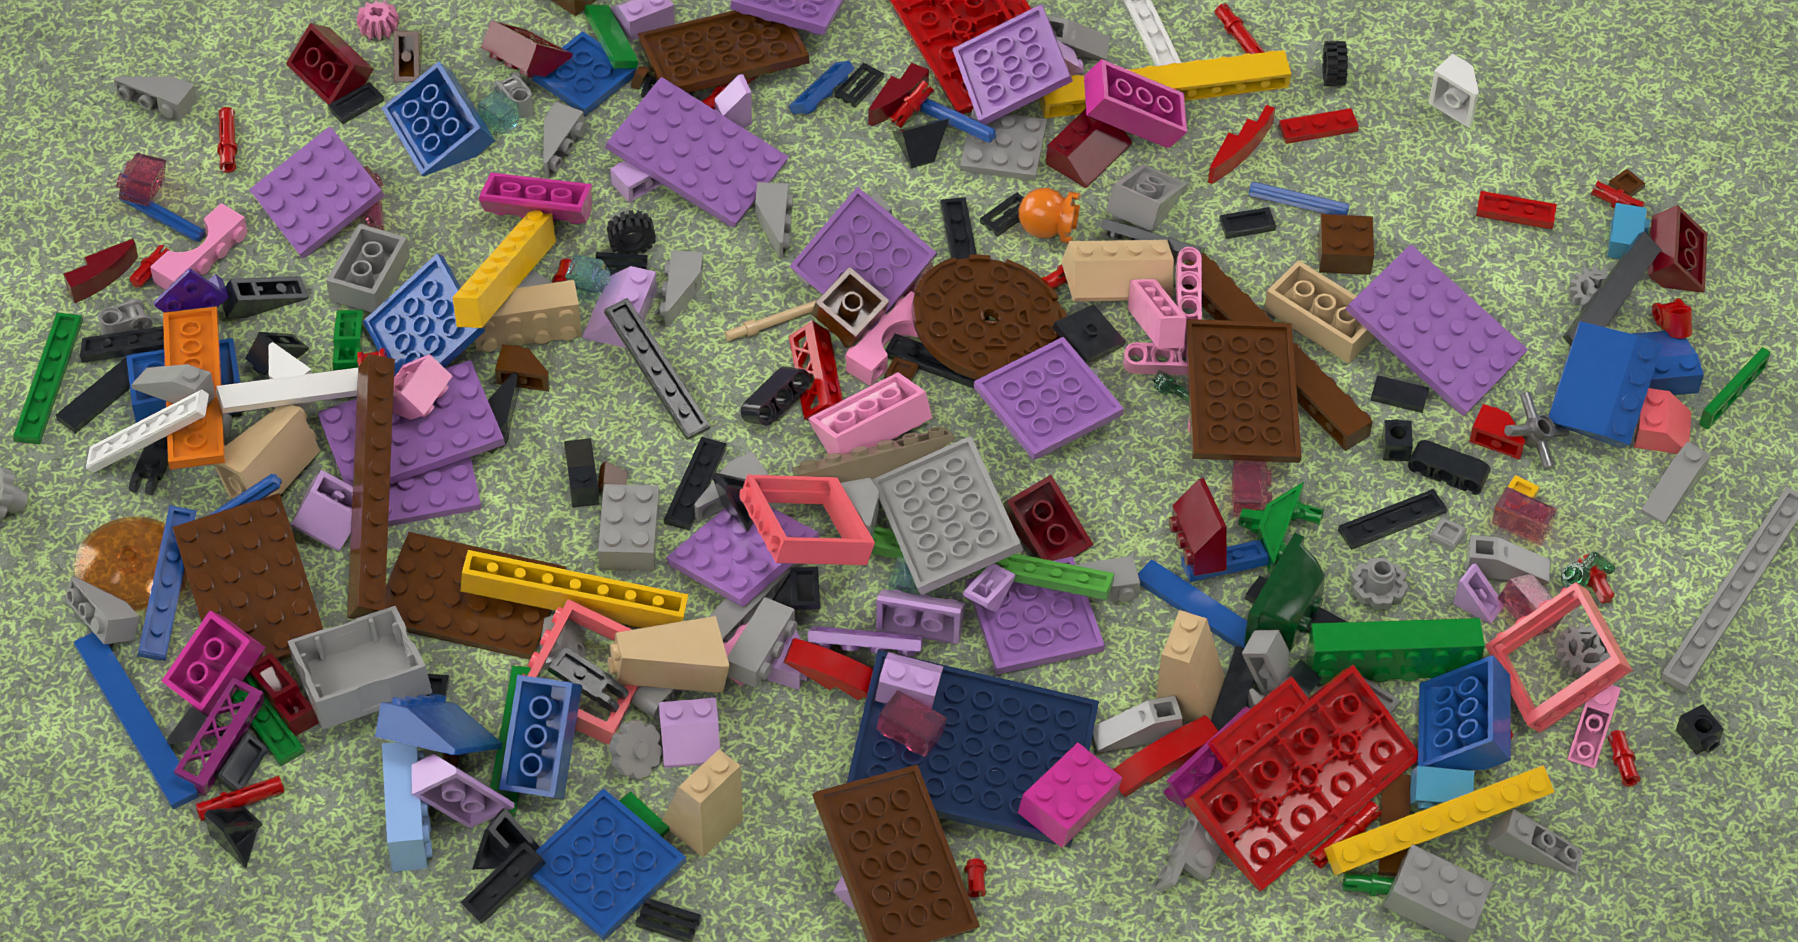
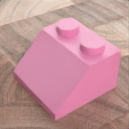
(418, 387)

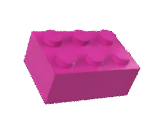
(211, 660)
(1069, 795)

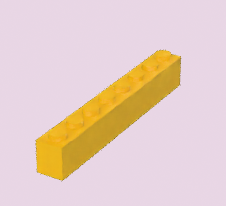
(504, 270)
(553, 586)
(1439, 820)

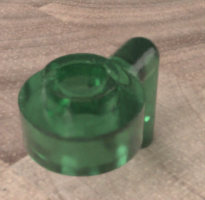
(1167, 384)
(1579, 572)

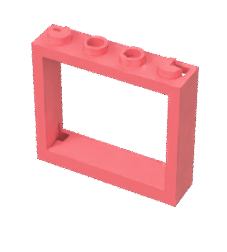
(851, 549)
(604, 626)
(1579, 691)

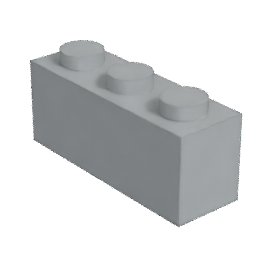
(761, 642)

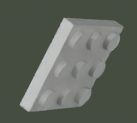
(1012, 153)

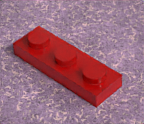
(1318, 125)
(1516, 210)

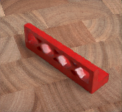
(821, 366)

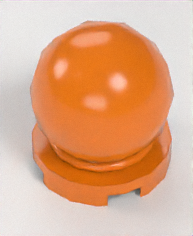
(1048, 214)

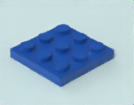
(586, 77)

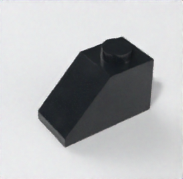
(259, 351)

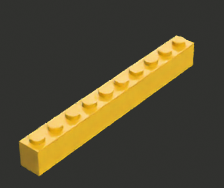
(1194, 79)

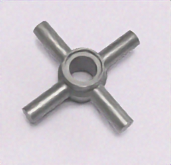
(1536, 431)

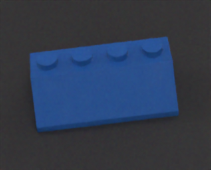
(540, 736)

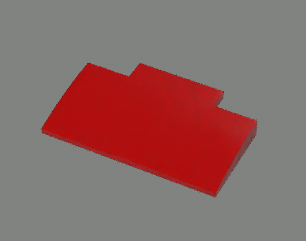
(945, 24)
(1298, 772)

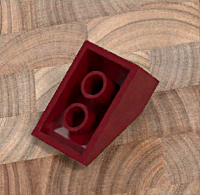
(1047, 521)

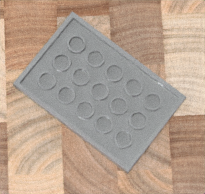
(946, 515)

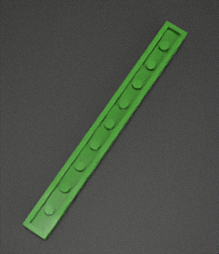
(1026, 569)

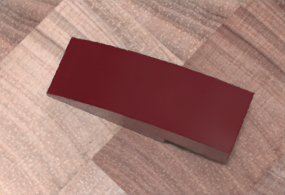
(894, 91)
(100, 270)
(283, 694)

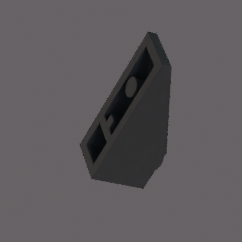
(261, 295)
(503, 406)
(581, 473)

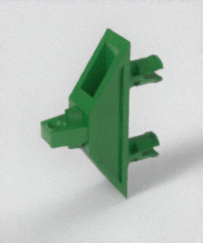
(1275, 521)

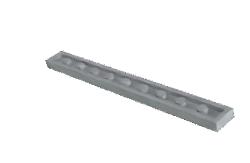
(1733, 592)

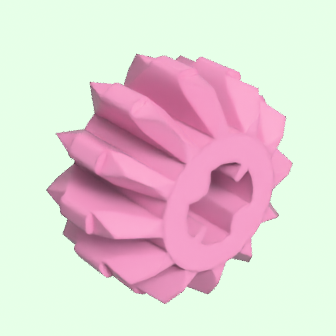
(377, 20)

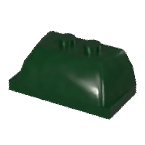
(1289, 595)

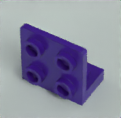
(192, 292)

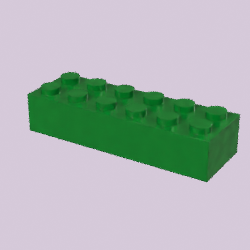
(1394, 648)

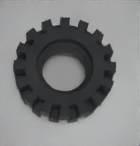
(1335, 63)
(639, 225)

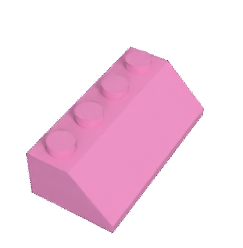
(872, 415)

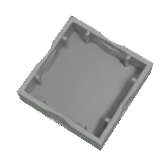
(358, 666)

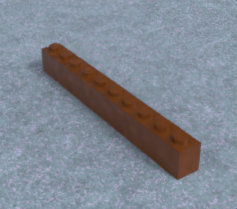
(1315, 390)
(371, 486)

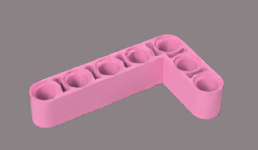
(1184, 299)

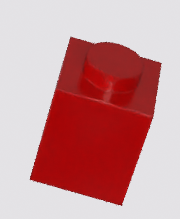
(1489, 432)

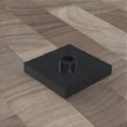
(1089, 333)

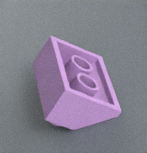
(631, 283)
(920, 615)
(455, 792)

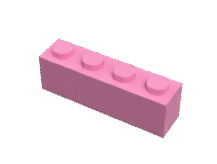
(1157, 314)

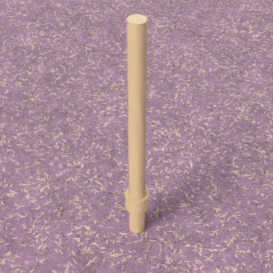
(753, 327)

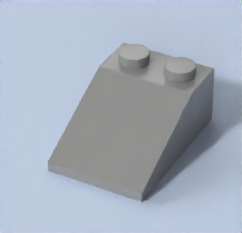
(1145, 197)

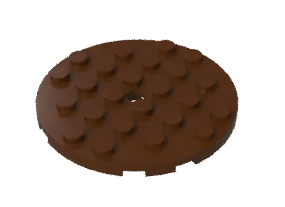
(957, 296)

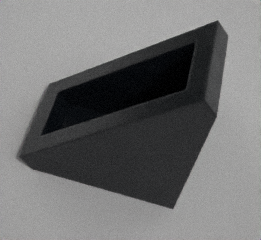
(921, 141)
(729, 494)
(800, 589)
(190, 725)
(234, 831)
(500, 841)

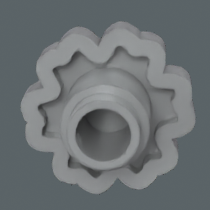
(12, 497)
(1379, 583)
(635, 749)

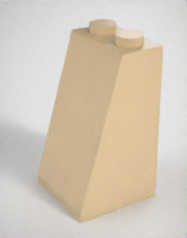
(274, 445)
(672, 656)
(1191, 667)
(707, 804)

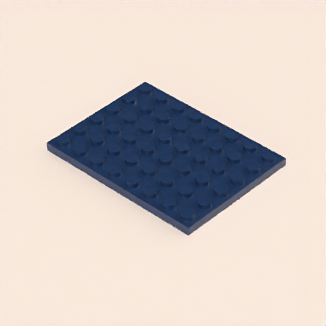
(992, 747)

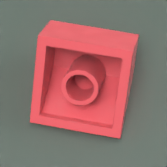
(1662, 423)

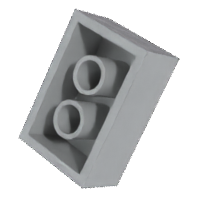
(368, 268)
(629, 527)
(1437, 894)

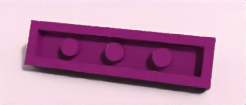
(232, 733)
(1195, 771)

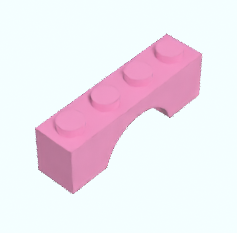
(223, 231)
(868, 358)

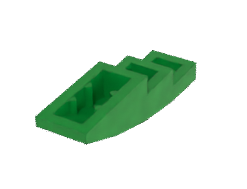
(347, 339)

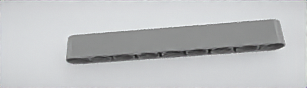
(729, 618)

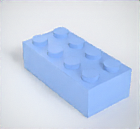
(406, 815)

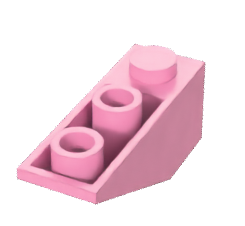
(1594, 727)

